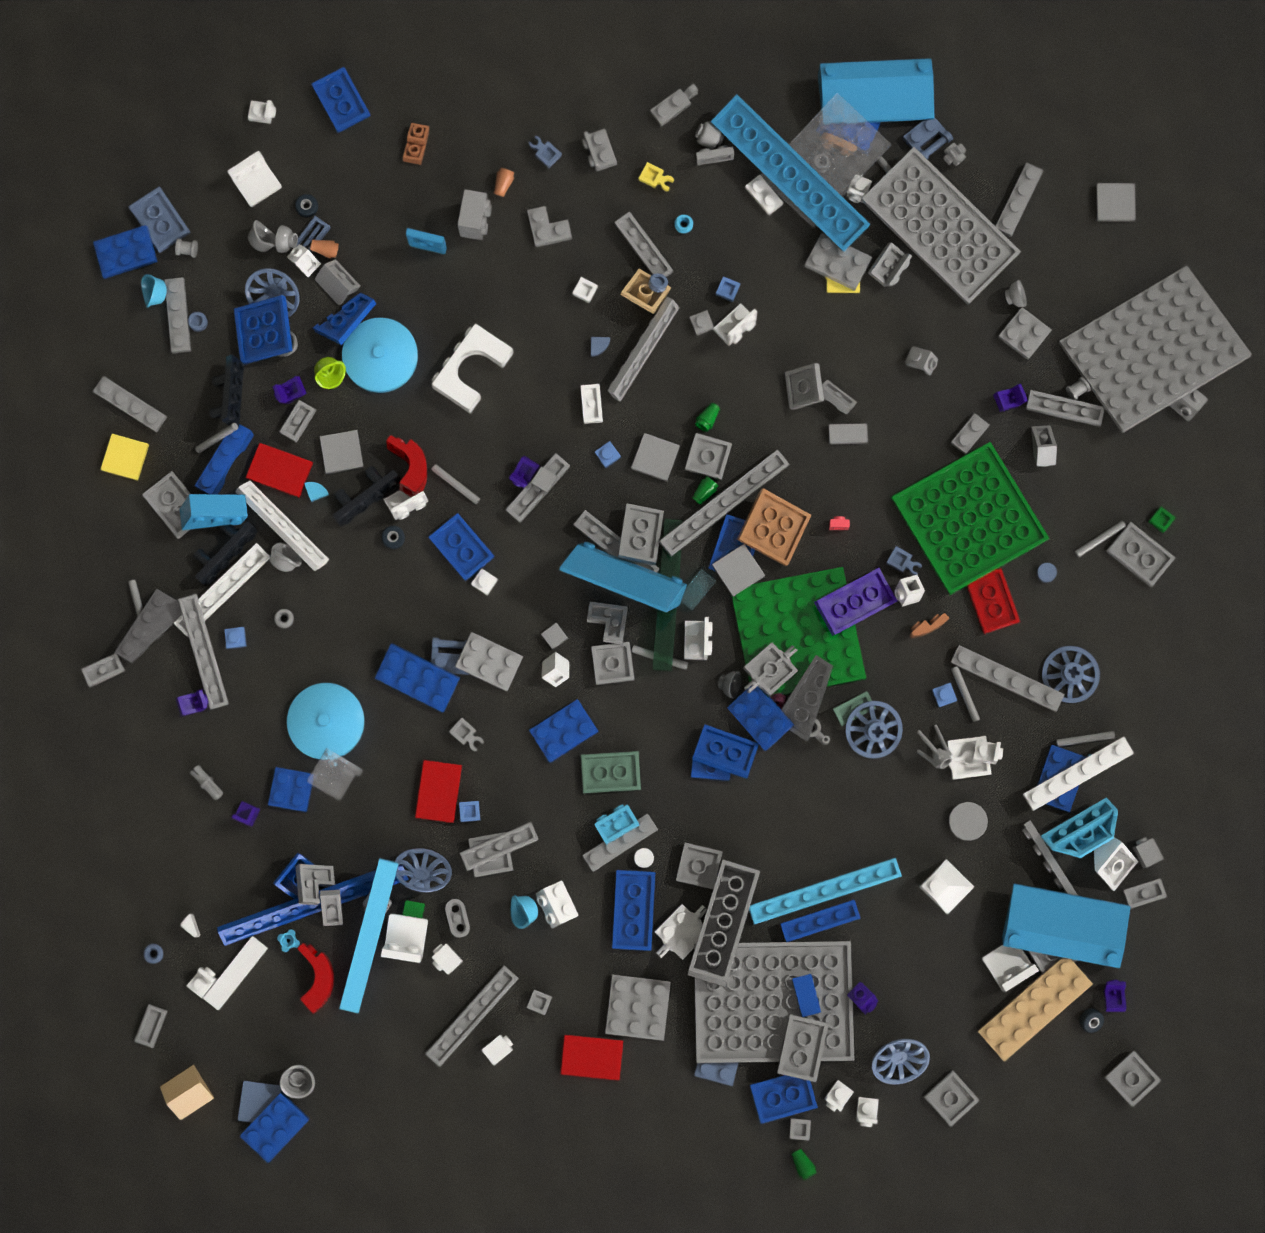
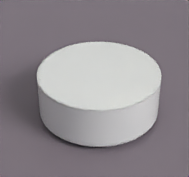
(644, 858)

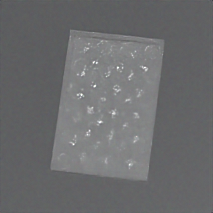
(838, 147)

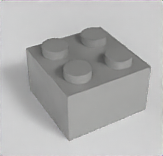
(474, 215)

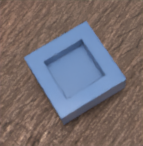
(728, 289)
(607, 454)
(235, 637)
(944, 695)
(469, 811)

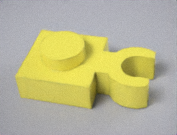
(653, 176)

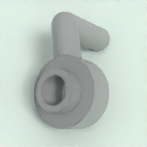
(824, 740)

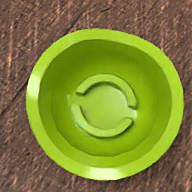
(329, 372)

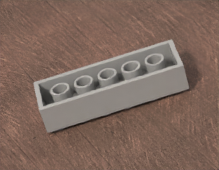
(723, 923)

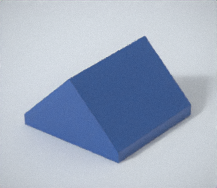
(287, 879)

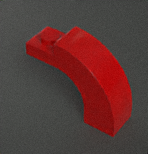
(416, 477)
(324, 978)

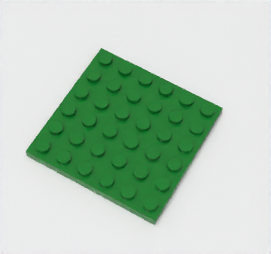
(970, 518)
(786, 616)

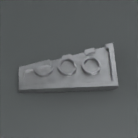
(149, 626)
(807, 697)

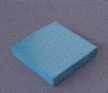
(426, 241)

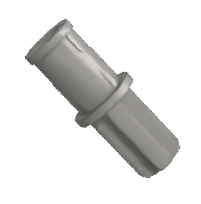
(206, 782)

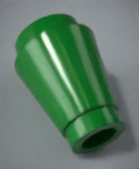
(707, 418)
(705, 490)
(803, 1165)

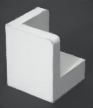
(555, 669)

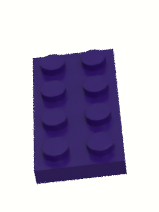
(855, 601)

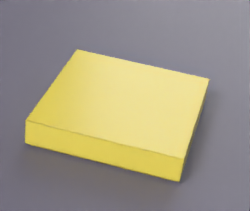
(124, 457)

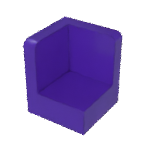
(246, 814)

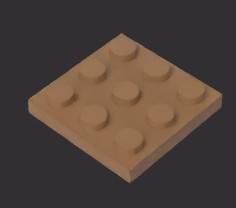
(774, 527)

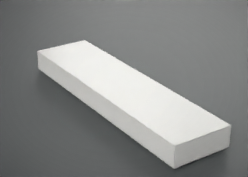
(235, 973)

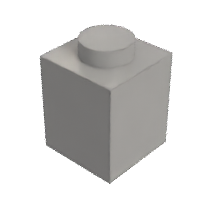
(1147, 852)

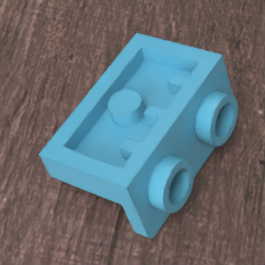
(616, 824)

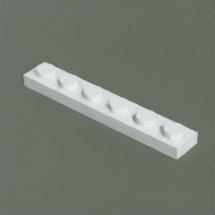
(282, 526)
(229, 583)
(1078, 773)

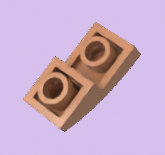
(416, 143)
(924, 628)

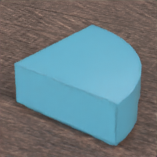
(315, 491)

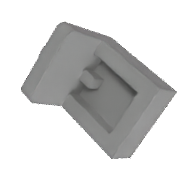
(922, 360)

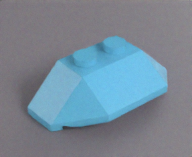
(1084, 831)

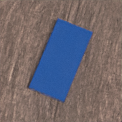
(806, 995)

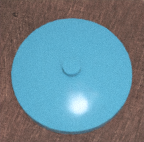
(380, 355)
(325, 718)

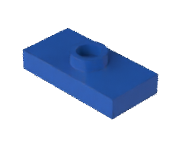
(705, 771)

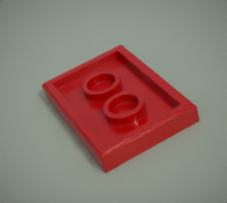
(279, 470)
(993, 602)
(438, 791)
(592, 1057)

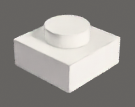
(585, 290)
(484, 582)

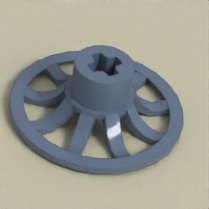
(272, 288)
(1071, 673)
(874, 729)
(422, 875)
(897, 1056)

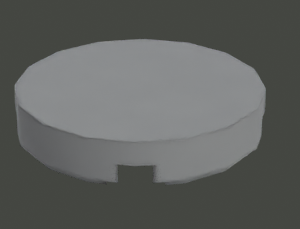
(968, 821)

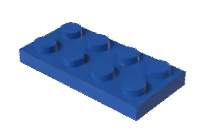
(417, 677)
(633, 910)

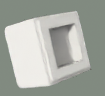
(190, 925)

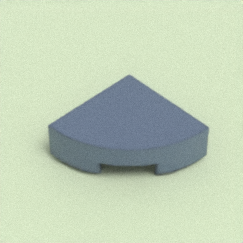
(599, 345)

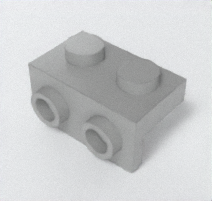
(889, 265)
(1189, 404)

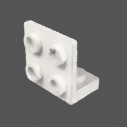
(254, 179)
(735, 324)
(402, 504)
(696, 640)
(405, 938)
(1009, 966)

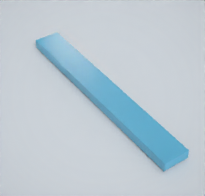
(824, 891)
(368, 935)

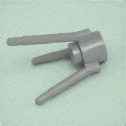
(941, 758)

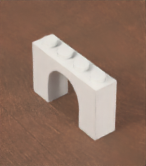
(476, 342)

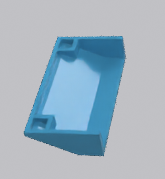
(881, 88)
(624, 577)
(1066, 925)

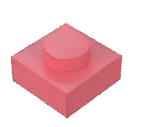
(839, 523)

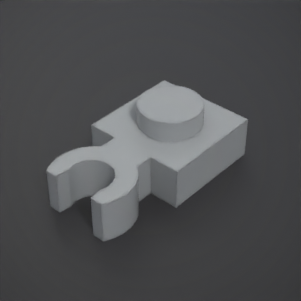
(465, 732)

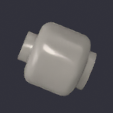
(709, 135)

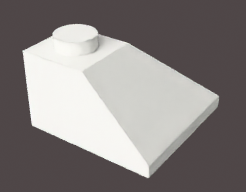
(1113, 862)
(946, 886)

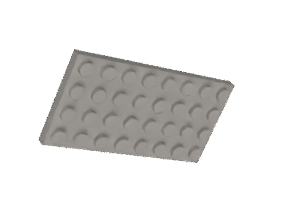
(940, 226)

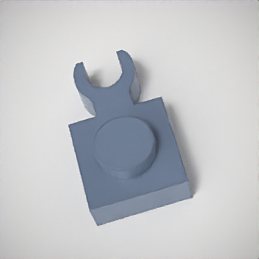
(546, 153)
(901, 559)

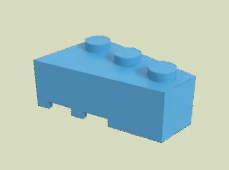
(212, 510)

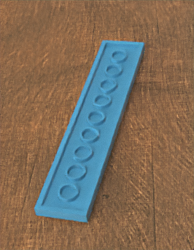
(790, 173)

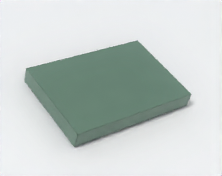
(610, 772)

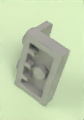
(600, 150)

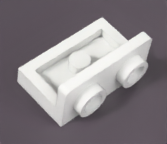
(556, 904)

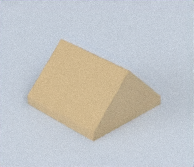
(640, 293)
(186, 1092)

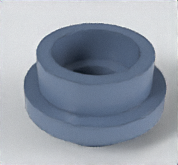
(147, 953)

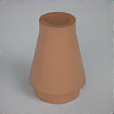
(503, 181)
(325, 247)

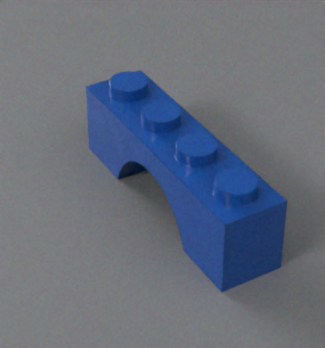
(231, 447)

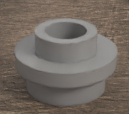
(284, 612)

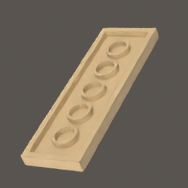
(1034, 1007)

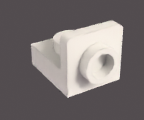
(261, 111)
(859, 190)
(304, 260)
(987, 752)
(202, 981)
(838, 1096)
(867, 1111)

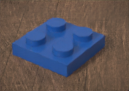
(290, 790)

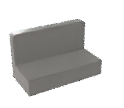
(336, 281)

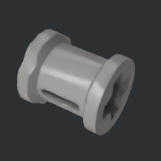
(186, 247)
(1078, 388)

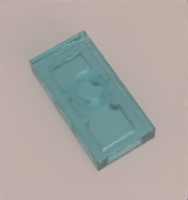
(697, 589)

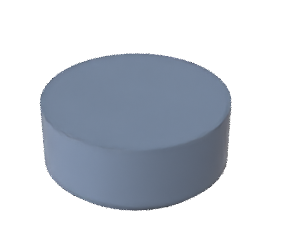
(658, 283)
(197, 321)
(1046, 572)

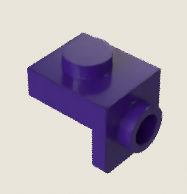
(289, 390)
(1010, 398)
(524, 472)
(192, 703)
(1115, 996)
(863, 998)

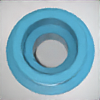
(684, 218)

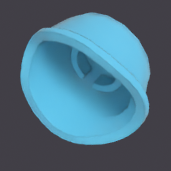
(153, 290)
(523, 911)

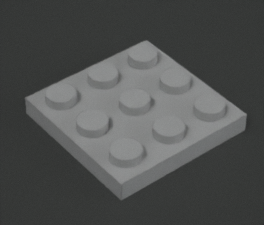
(638, 1007)

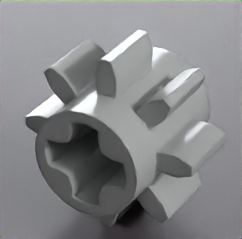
(954, 154)

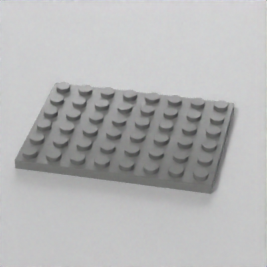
(1155, 349)
(753, 1010)

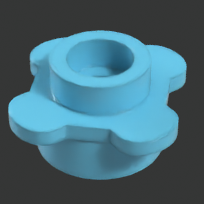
(282, 938)

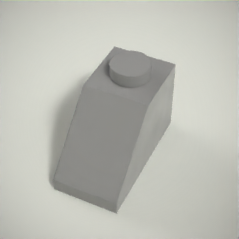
(1044, 445)

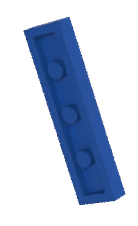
(820, 921)

